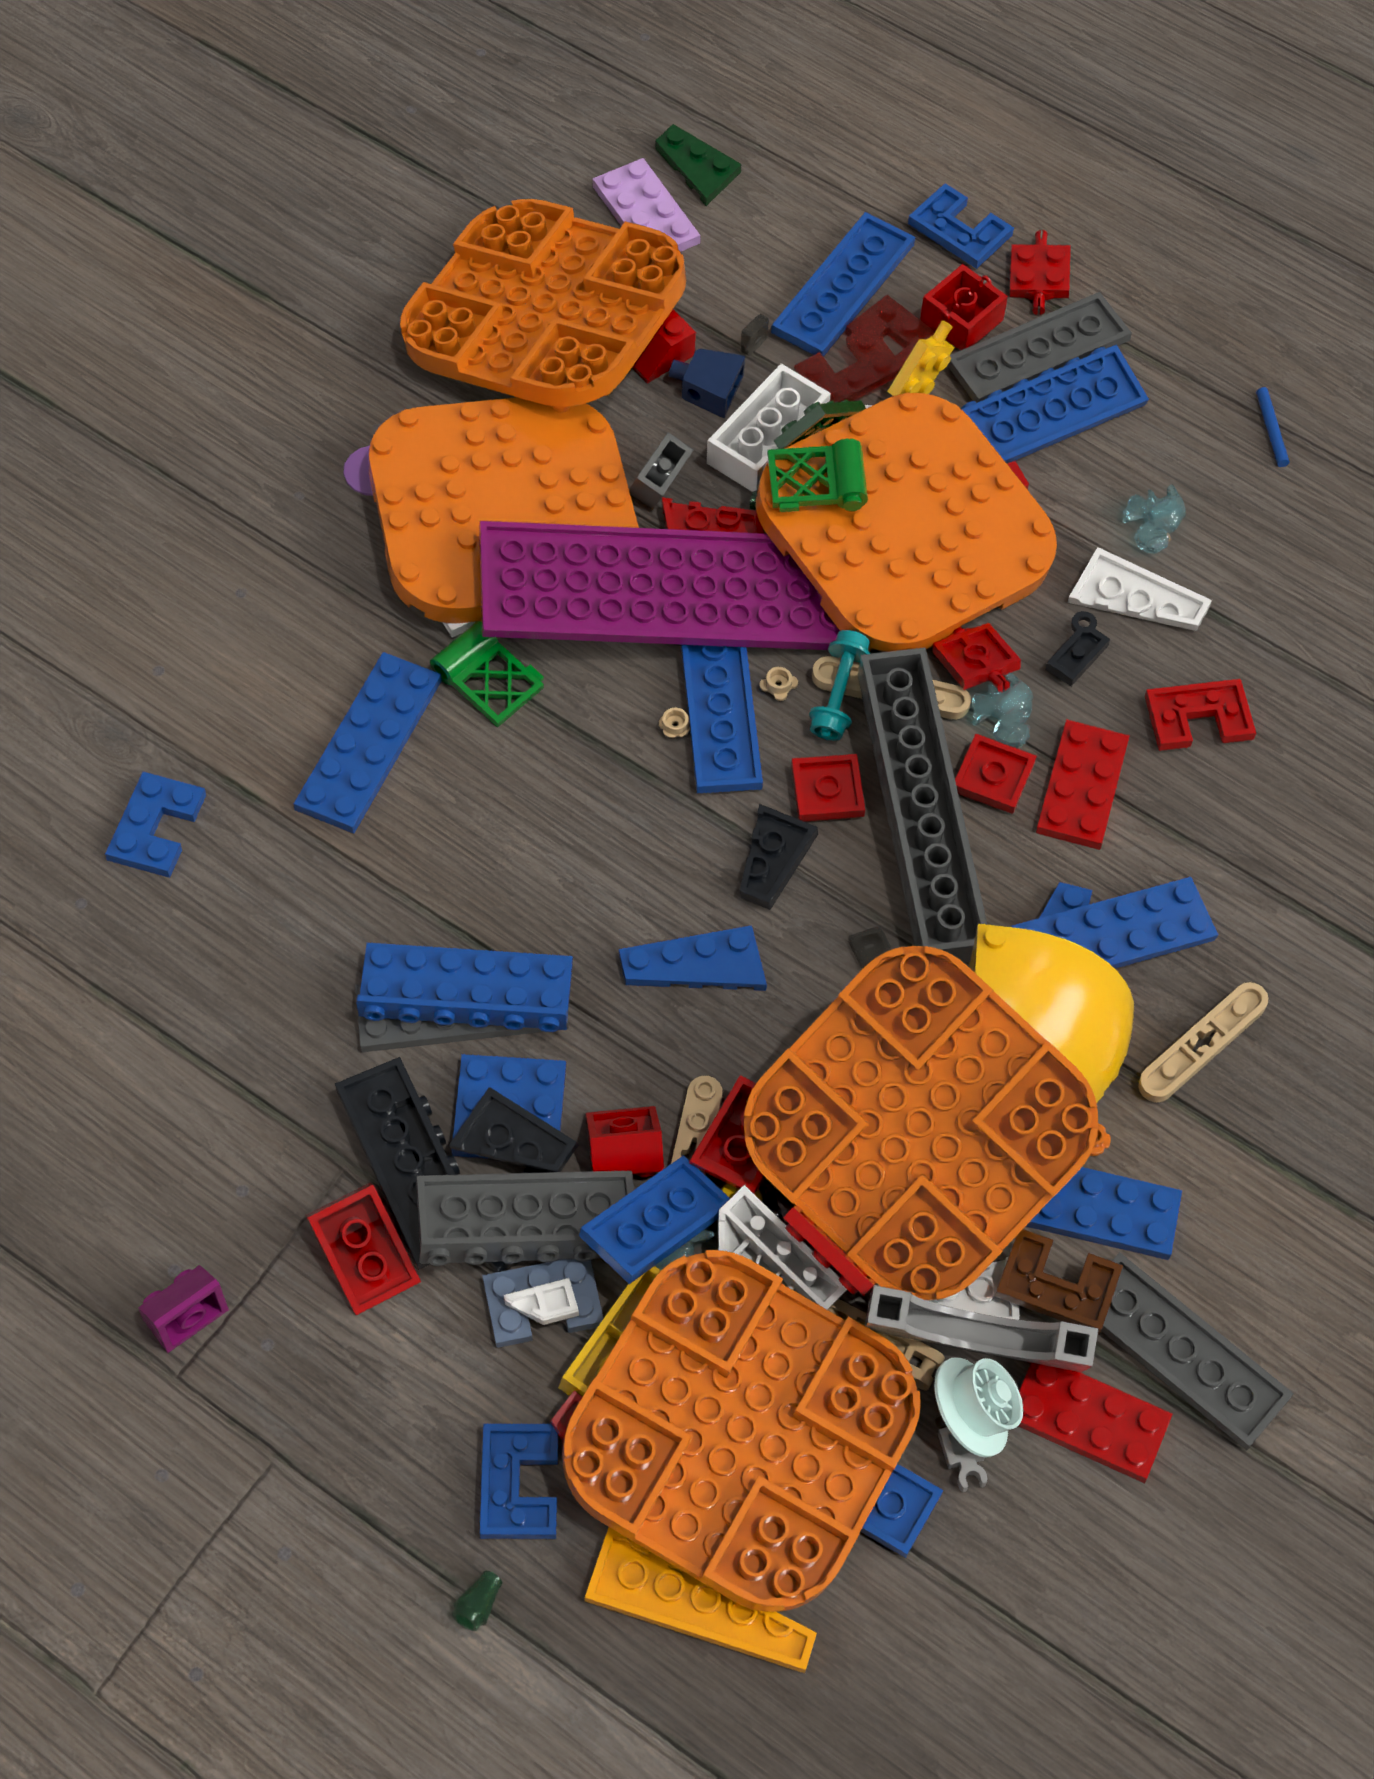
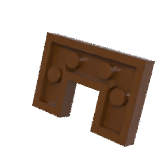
(1031, 1288)

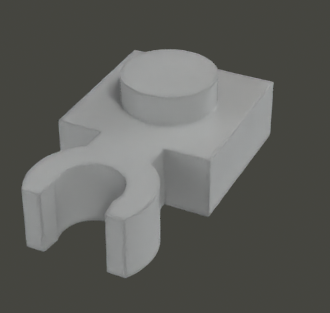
(960, 1457)

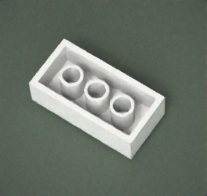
(744, 439)

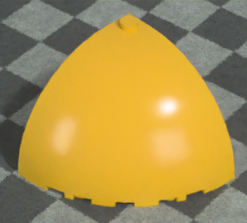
(1062, 994)

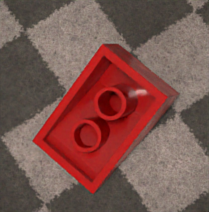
(724, 1147)
(363, 1248)

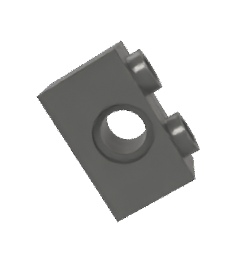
(660, 470)

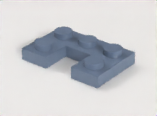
(514, 1327)

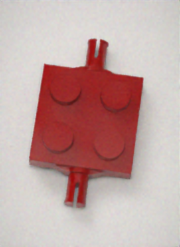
(1040, 271)
(977, 657)

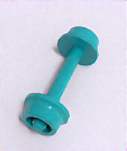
(830, 721)

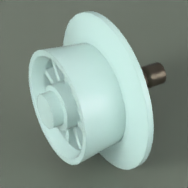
(977, 1404)

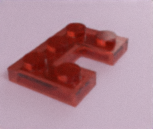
(895, 321)
(873, 367)

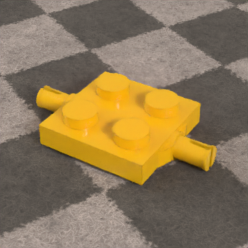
(924, 363)

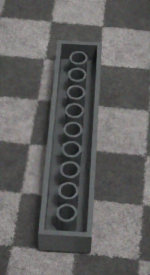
(921, 801)

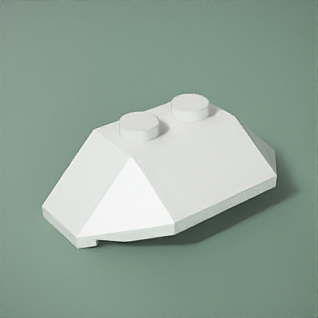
(758, 1234)

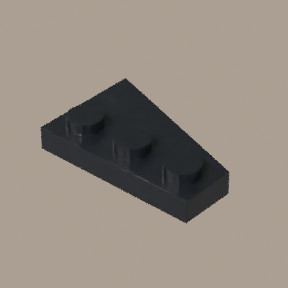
(775, 854)
(513, 1135)

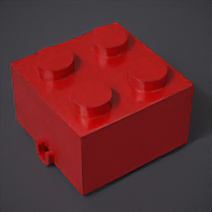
(966, 305)

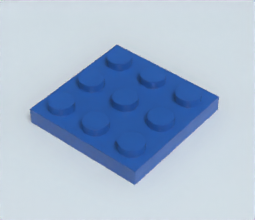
(528, 1082)

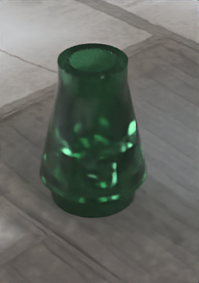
(476, 1603)

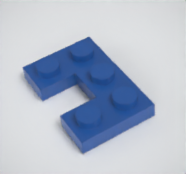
(938, 222)
(134, 837)
(502, 1510)

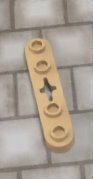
(952, 699)
(1180, 1063)
(699, 1111)

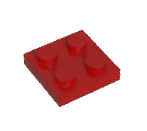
(994, 773)
(828, 787)

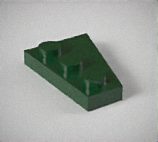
(699, 163)

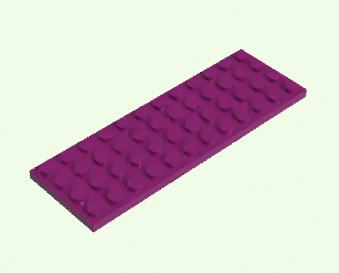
(646, 587)

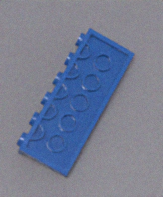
(1058, 404)
(465, 987)

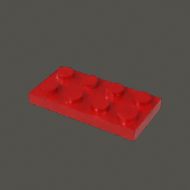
(1082, 784)
(1093, 1419)

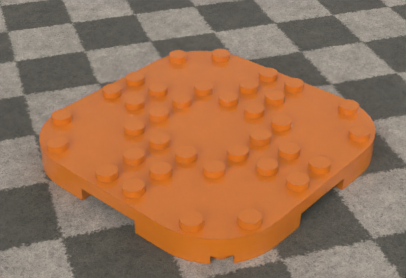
(544, 303)
(485, 461)
(936, 540)
(921, 1122)
(741, 1431)

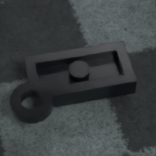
(1079, 650)

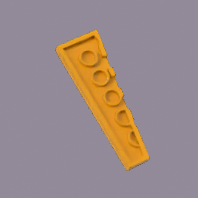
(657, 1592)

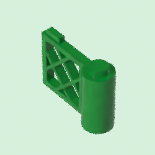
(844, 476)
(468, 655)

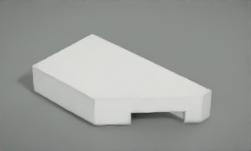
(545, 1302)

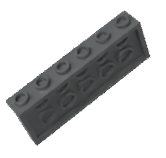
(512, 1215)

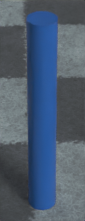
(1272, 427)

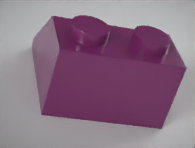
(183, 1307)

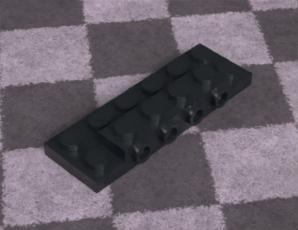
(396, 1139)

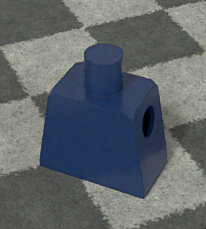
(710, 379)

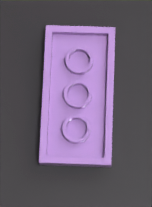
(639, 197)

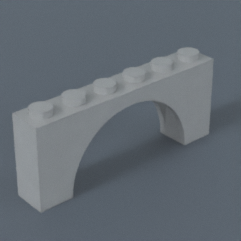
(1042, 1343)

